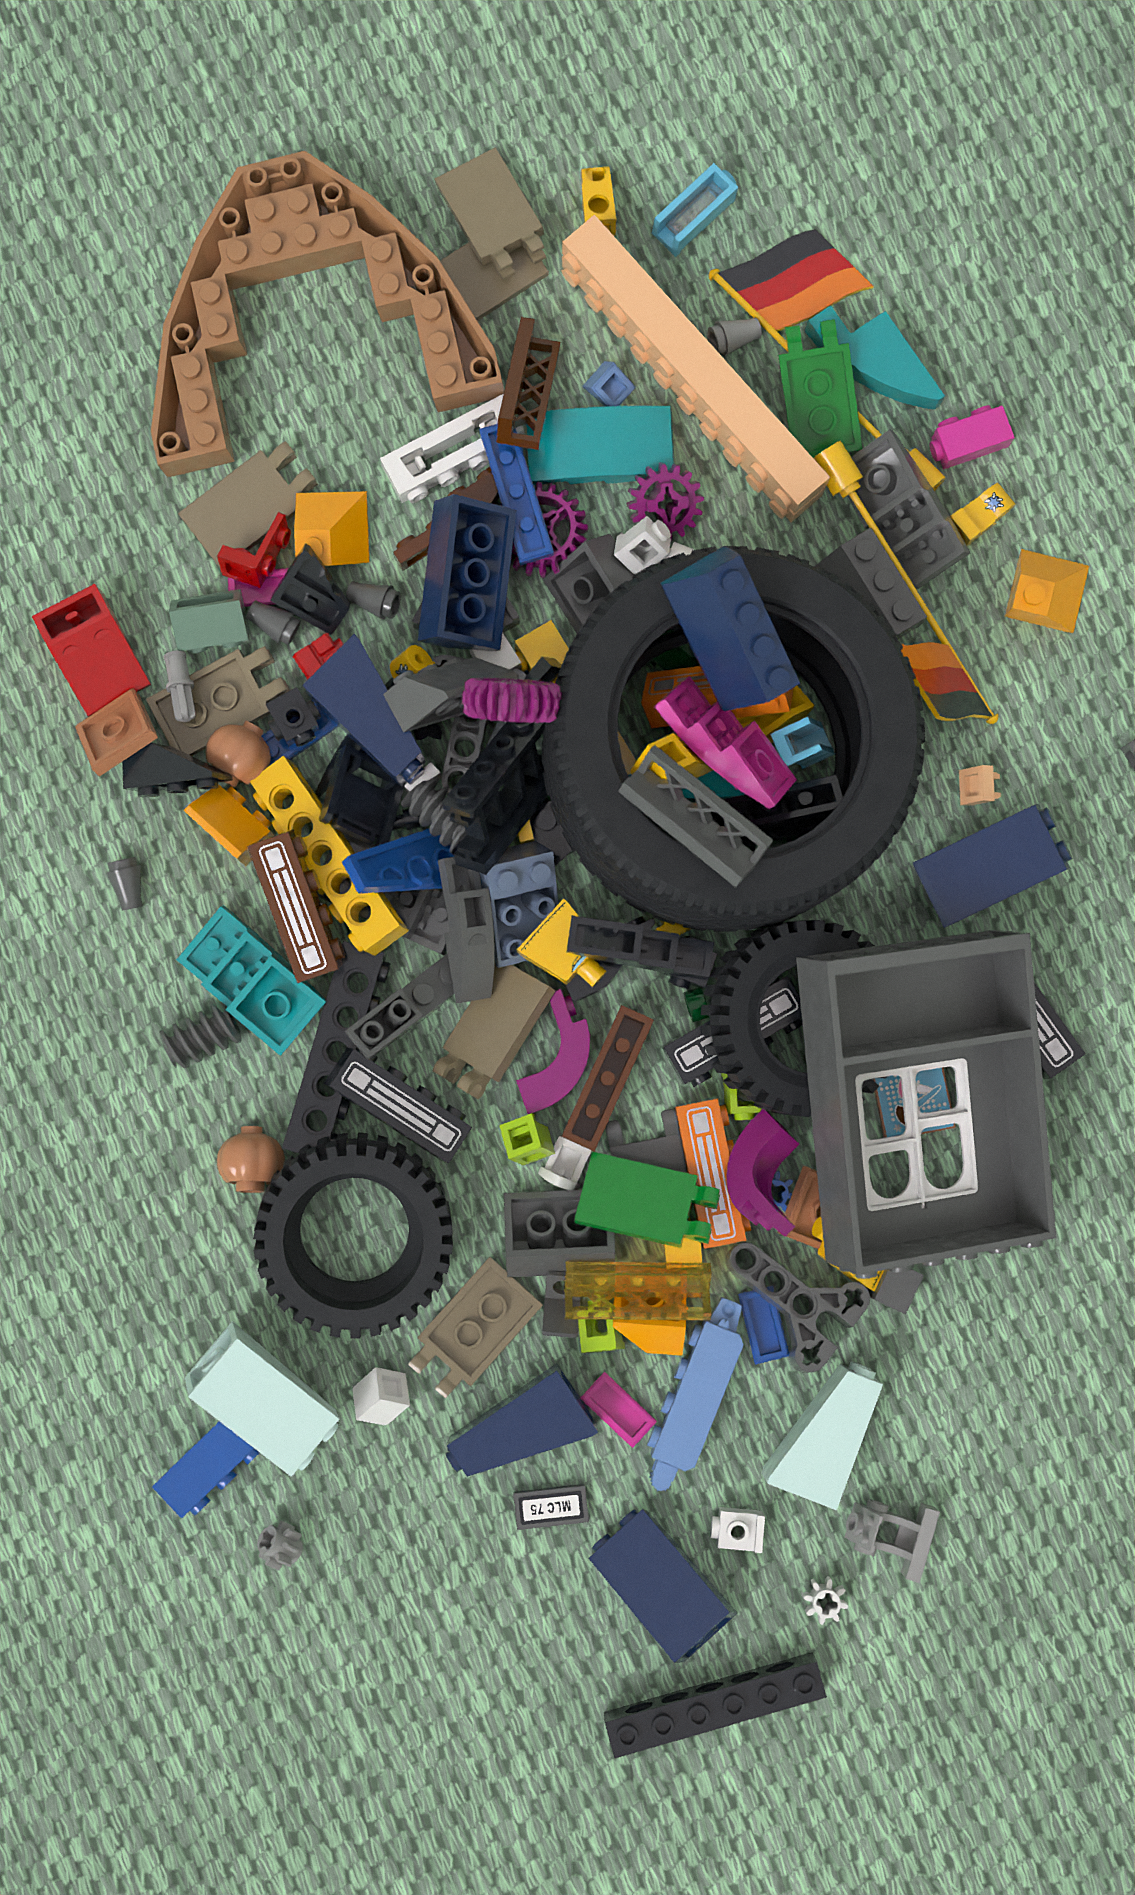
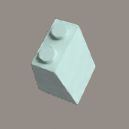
(261, 1400)
(826, 1438)

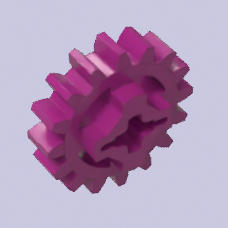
(663, 486)

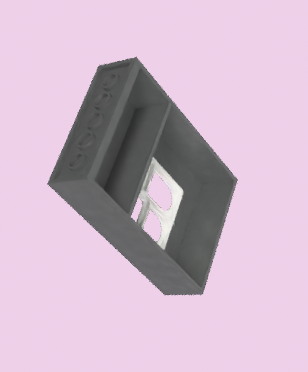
(916, 1010)

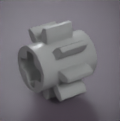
(280, 1545)

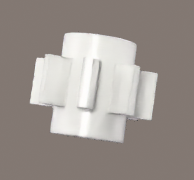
(830, 1609)

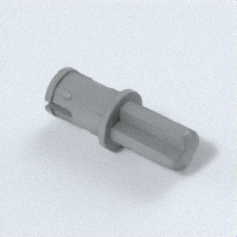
(180, 686)

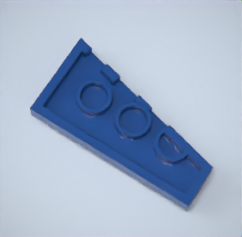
(398, 864)

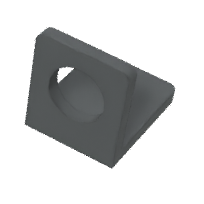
(554, 1309)

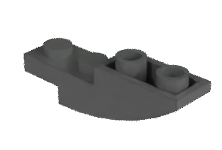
(471, 931)
(403, 1009)

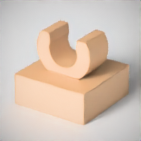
(978, 785)

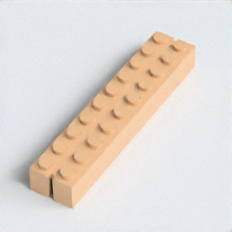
(692, 370)

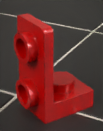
(254, 569)

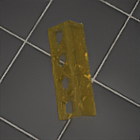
(636, 1284)

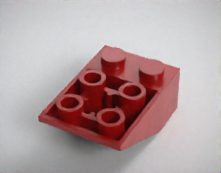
(91, 648)

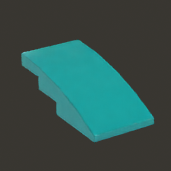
(602, 444)
(251, 980)

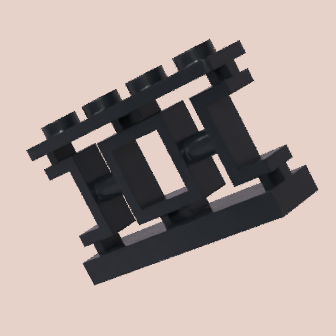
(494, 817)

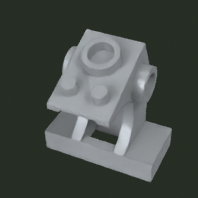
(912, 1537)

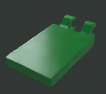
(820, 391)
(643, 1201)

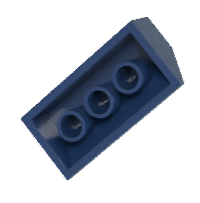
(467, 574)
(730, 631)

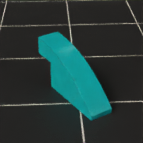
(882, 359)

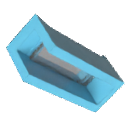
(695, 208)
(803, 743)

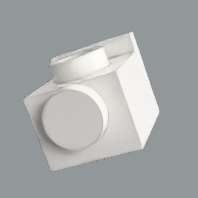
(641, 553)
(750, 1520)

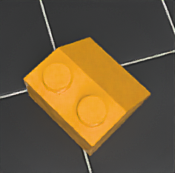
(229, 822)

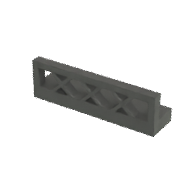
(693, 822)

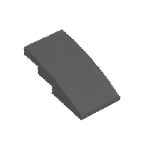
(906, 510)
(420, 910)

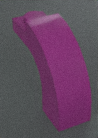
(559, 1078)
(752, 1168)

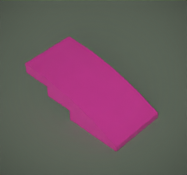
(718, 738)

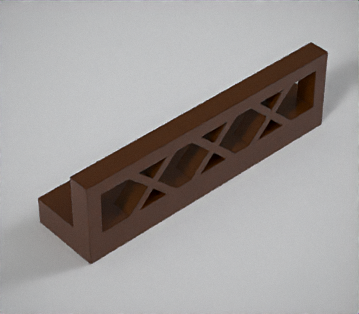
(517, 382)

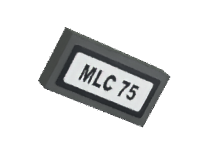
(550, 1506)

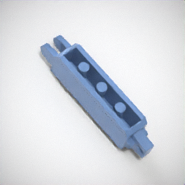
(698, 1394)

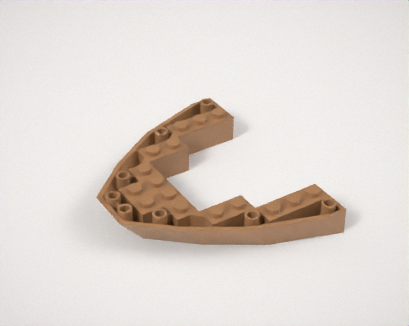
(281, 223)

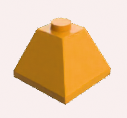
(333, 526)
(1047, 591)
(653, 1335)

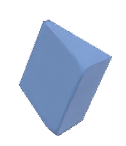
(609, 385)

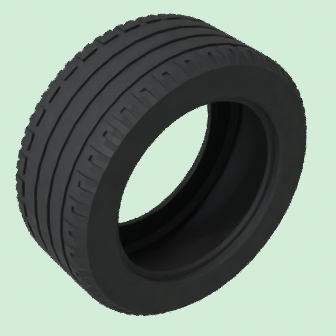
(847, 662)

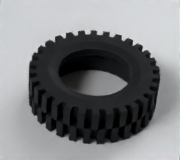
(738, 1004)
(345, 1302)

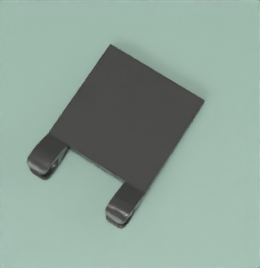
(659, 1151)

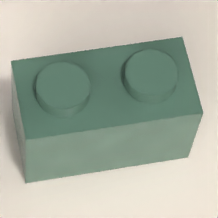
(209, 621)

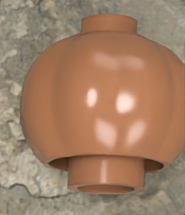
(238, 752)
(250, 1160)

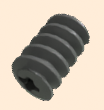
(428, 803)
(200, 1036)

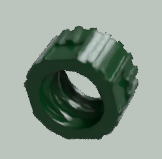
(694, 1001)

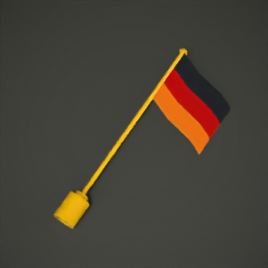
(793, 286)
(937, 667)

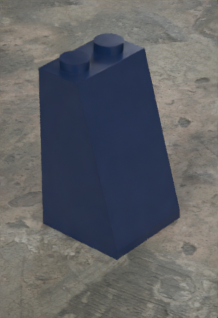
(353, 697)
(993, 864)
(524, 1424)
(661, 1585)

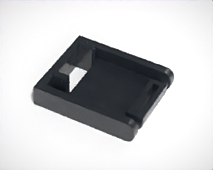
(358, 805)

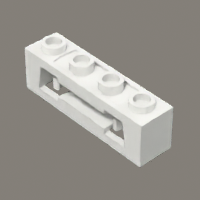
(413, 481)

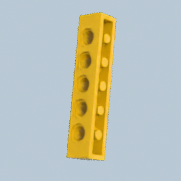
(271, 789)

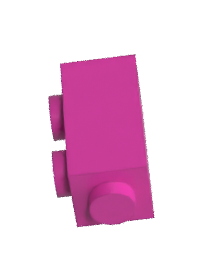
(971, 437)

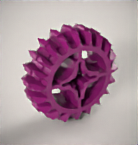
(553, 518)
(511, 699)

